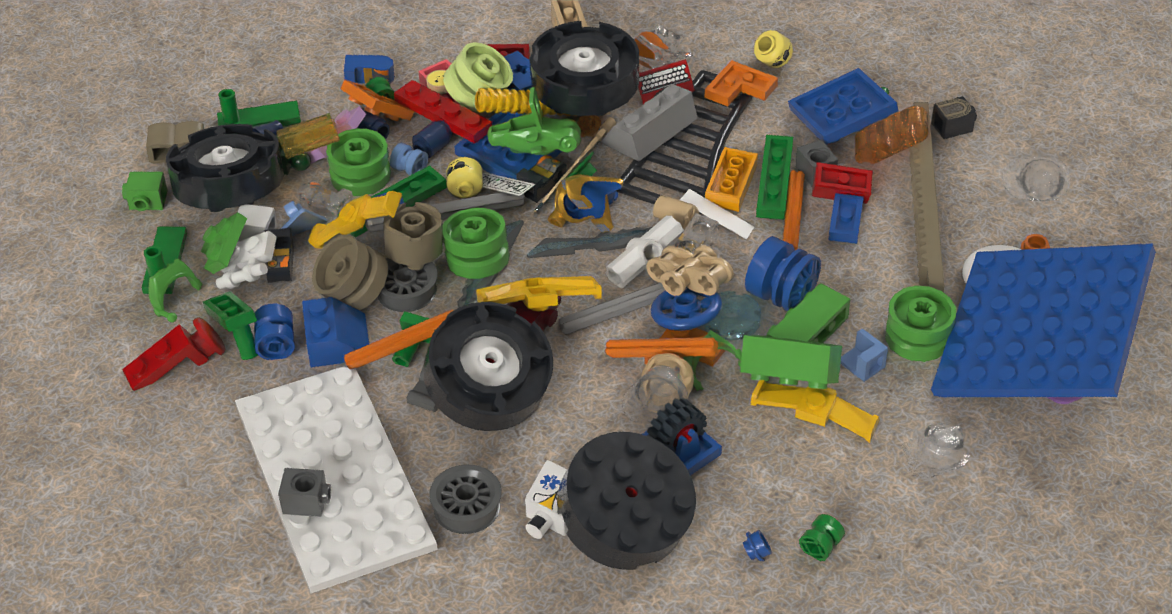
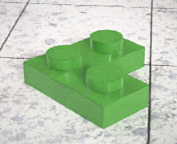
(221, 242)

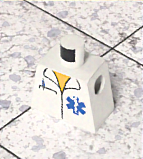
(542, 502)

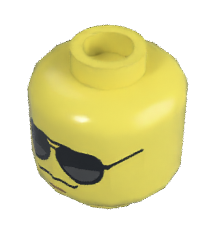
(773, 49)
(464, 177)

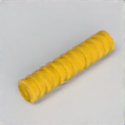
(507, 101)

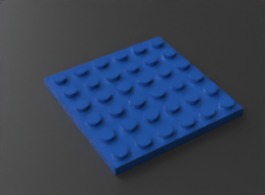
(1045, 322)

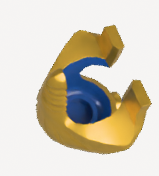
(584, 198)

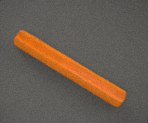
(793, 208)
(394, 342)
(650, 347)

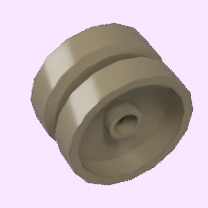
(350, 272)

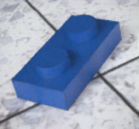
(845, 218)

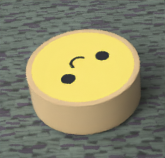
(435, 81)

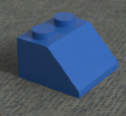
(332, 330)

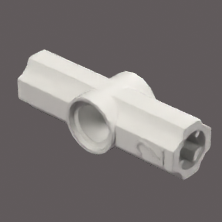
(634, 260)

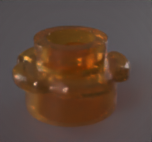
(589, 125)

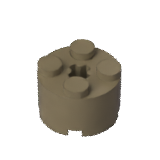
(413, 235)

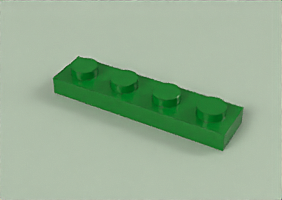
(774, 177)
(414, 189)

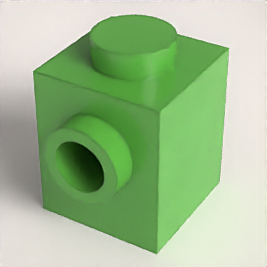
(145, 191)

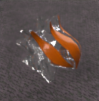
(659, 47)

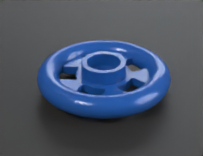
(685, 307)

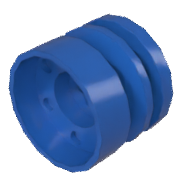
(782, 273)

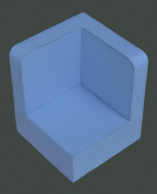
(866, 357)

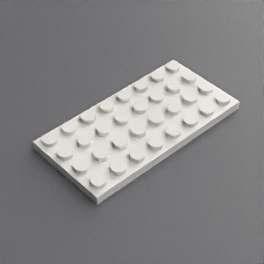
(372, 509)

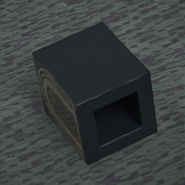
(953, 117)

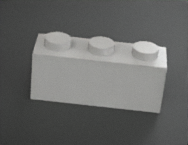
(653, 123)

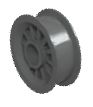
(408, 288)
(466, 498)

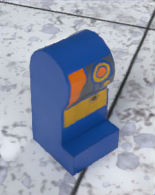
(365, 67)

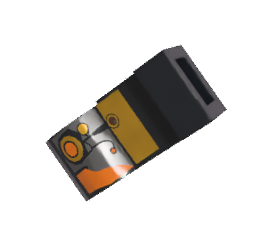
(543, 174)
(282, 261)

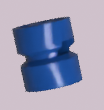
(274, 332)

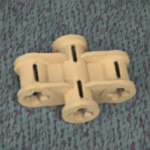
(698, 271)

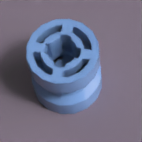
(407, 159)

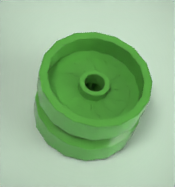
(359, 162)
(475, 243)
(919, 323)

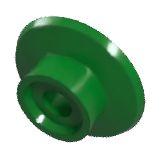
(584, 167)

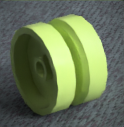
(476, 68)

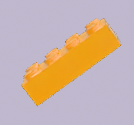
(731, 178)

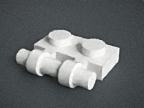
(248, 260)

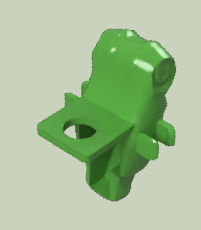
(535, 132)

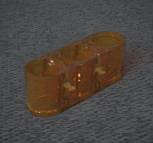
(891, 135)

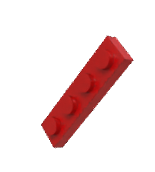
(438, 107)

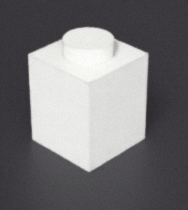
(258, 219)

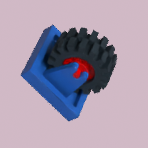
(682, 431)

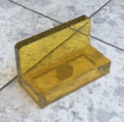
(308, 135)

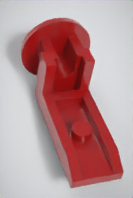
(171, 351)

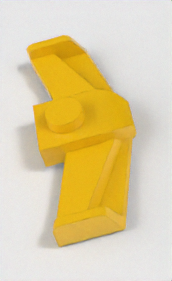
(354, 216)
(540, 292)
(816, 406)

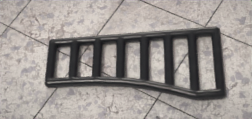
(719, 138)

